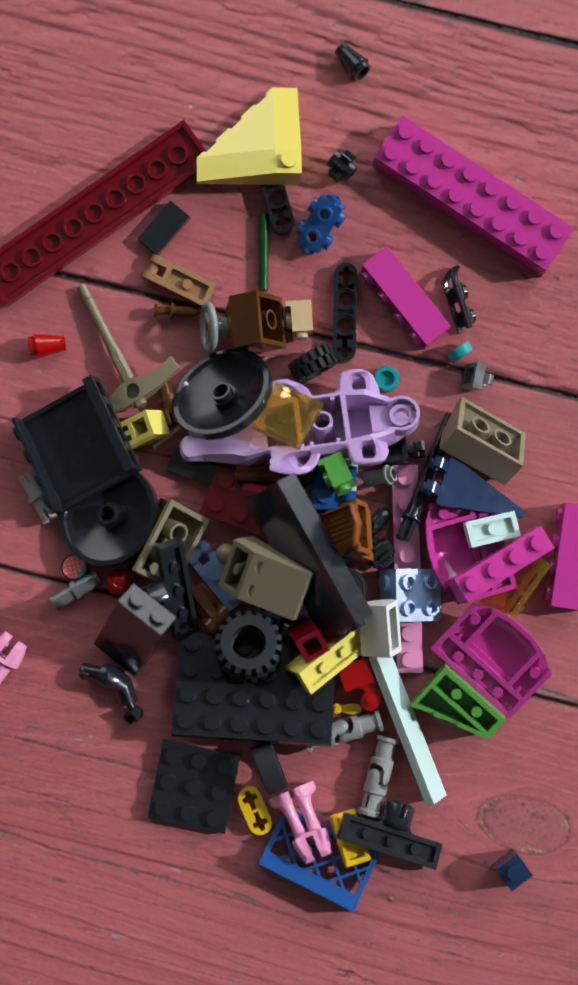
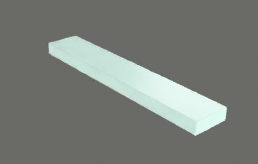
(408, 729)

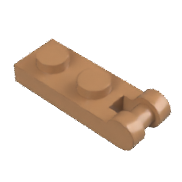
(179, 281)

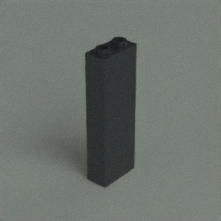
(300, 535)

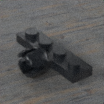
(174, 587)
(391, 835)

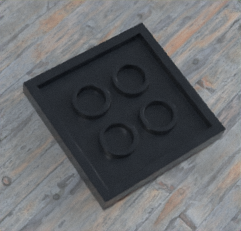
(194, 786)

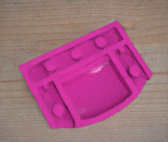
(449, 547)
(494, 657)

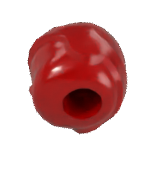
(119, 581)

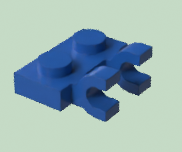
(325, 498)

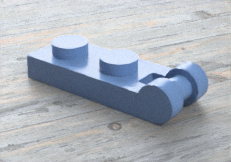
(211, 573)

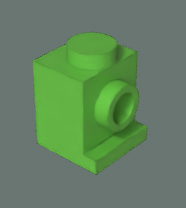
(336, 473)

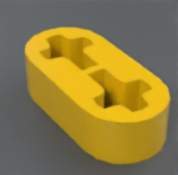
(249, 812)

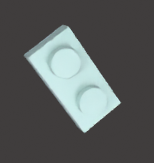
(491, 529)

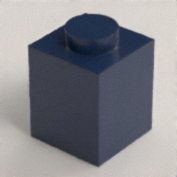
(512, 870)

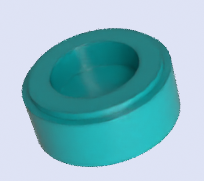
(459, 351)
(386, 378)

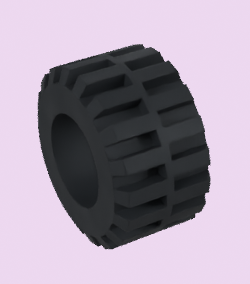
(248, 625)

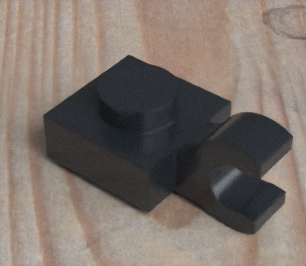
(401, 450)

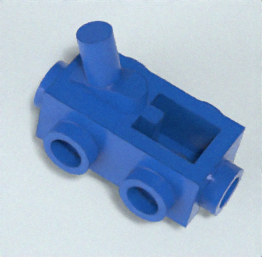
(324, 217)

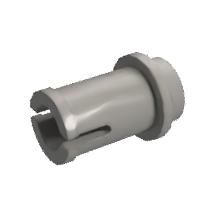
(380, 476)

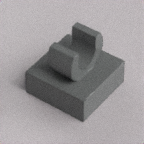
(475, 377)

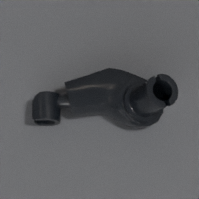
(119, 683)

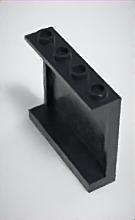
(76, 446)

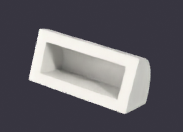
(381, 632)

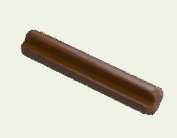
(263, 473)

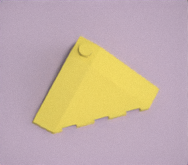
(260, 147)

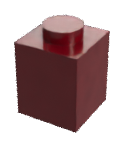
(308, 640)

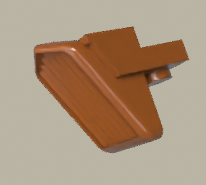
(350, 529)

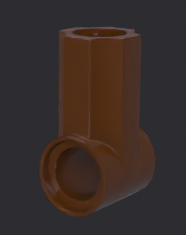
(209, 608)

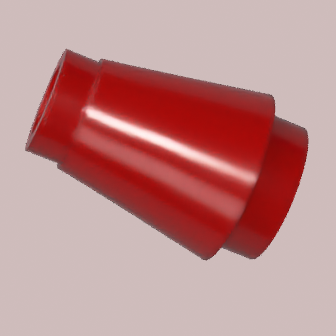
(44, 345)

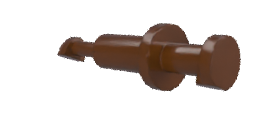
(176, 311)

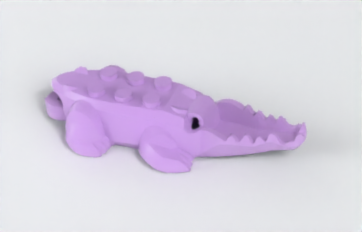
(351, 421)

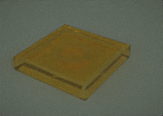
(288, 416)

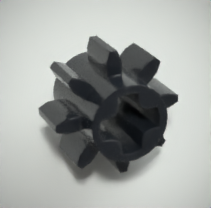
(342, 165)
(382, 553)

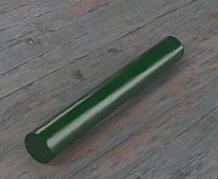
(263, 246)

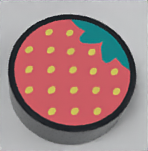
(74, 568)

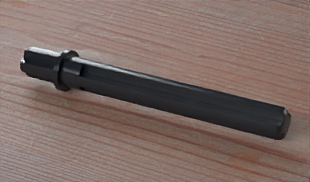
(414, 508)

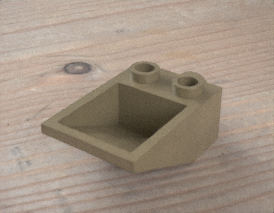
(263, 576)

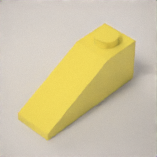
(145, 428)

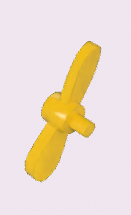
(352, 708)

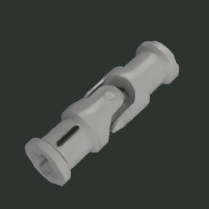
(361, 725)
(376, 783)

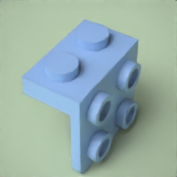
(416, 593)

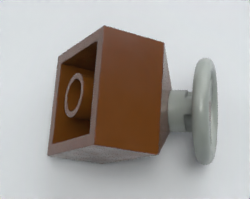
(250, 323)

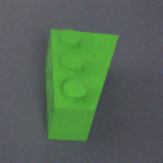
(456, 701)

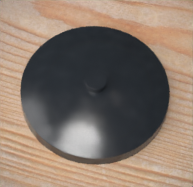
(223, 394)
(113, 523)

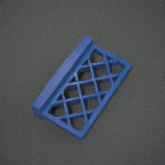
(309, 880)

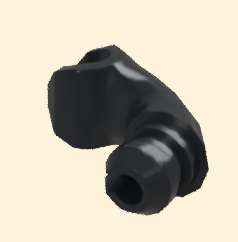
(380, 519)

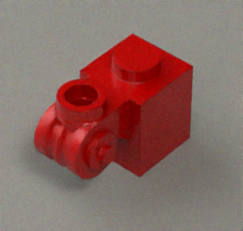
(361, 675)

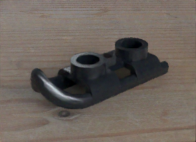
(458, 295)

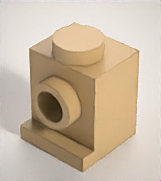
(300, 318)

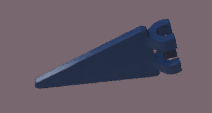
(465, 489)

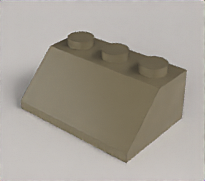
(483, 441)
(173, 522)

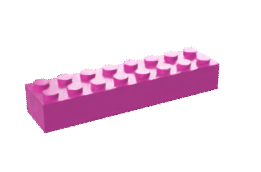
(472, 196)

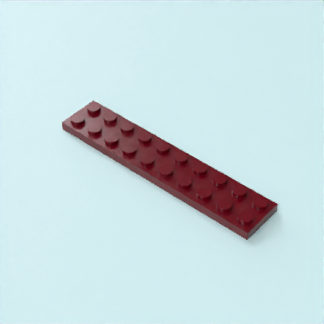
(98, 211)

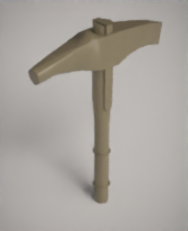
(133, 389)

